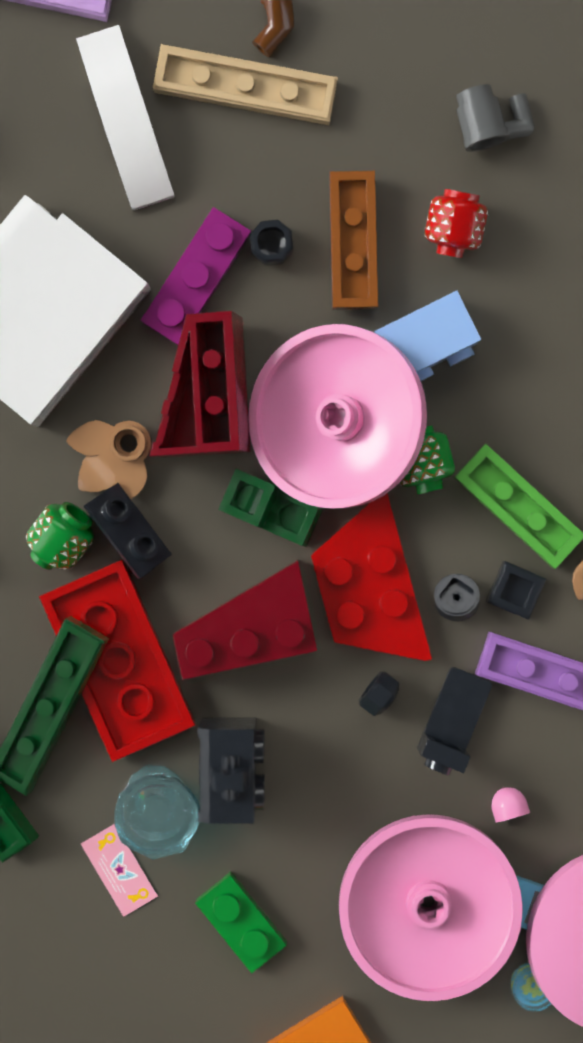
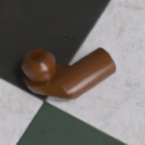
(280, 24)

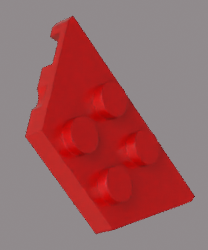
(369, 586)

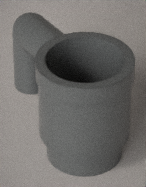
(483, 119)

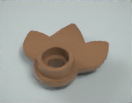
(106, 460)

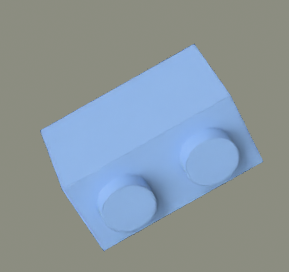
(434, 334)

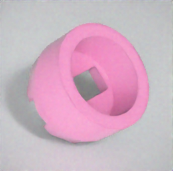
(509, 804)

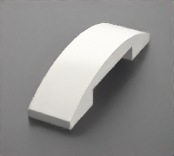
(125, 117)

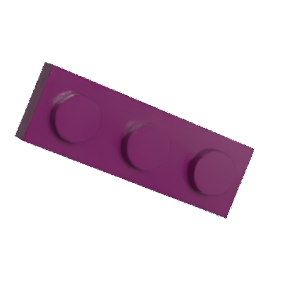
(196, 274)

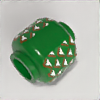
(432, 463)
(60, 536)

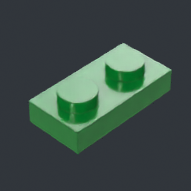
(241, 922)

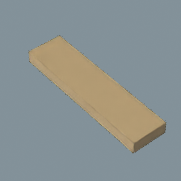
(245, 84)

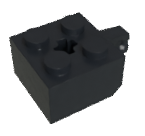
(228, 770)

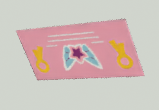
(119, 870)

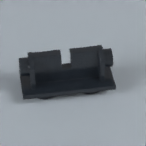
(127, 530)

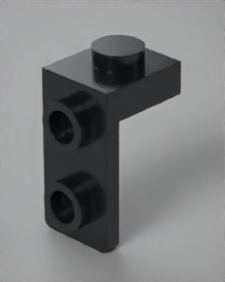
(453, 721)

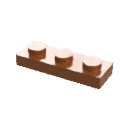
(353, 240)

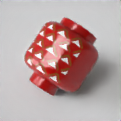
(456, 222)

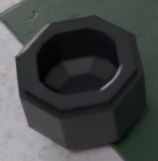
(271, 242)
(379, 694)

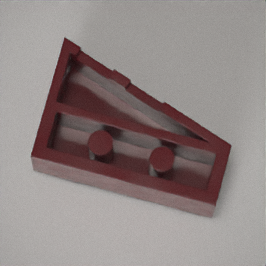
(207, 391)
(249, 629)

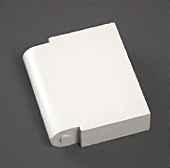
(57, 306)

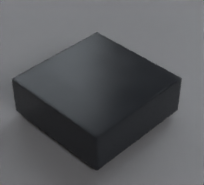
(516, 590)

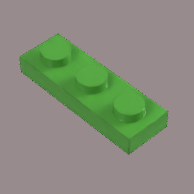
(519, 506)

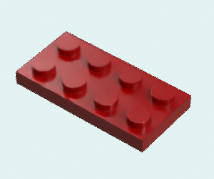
(132, 685)

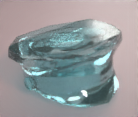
(156, 813)

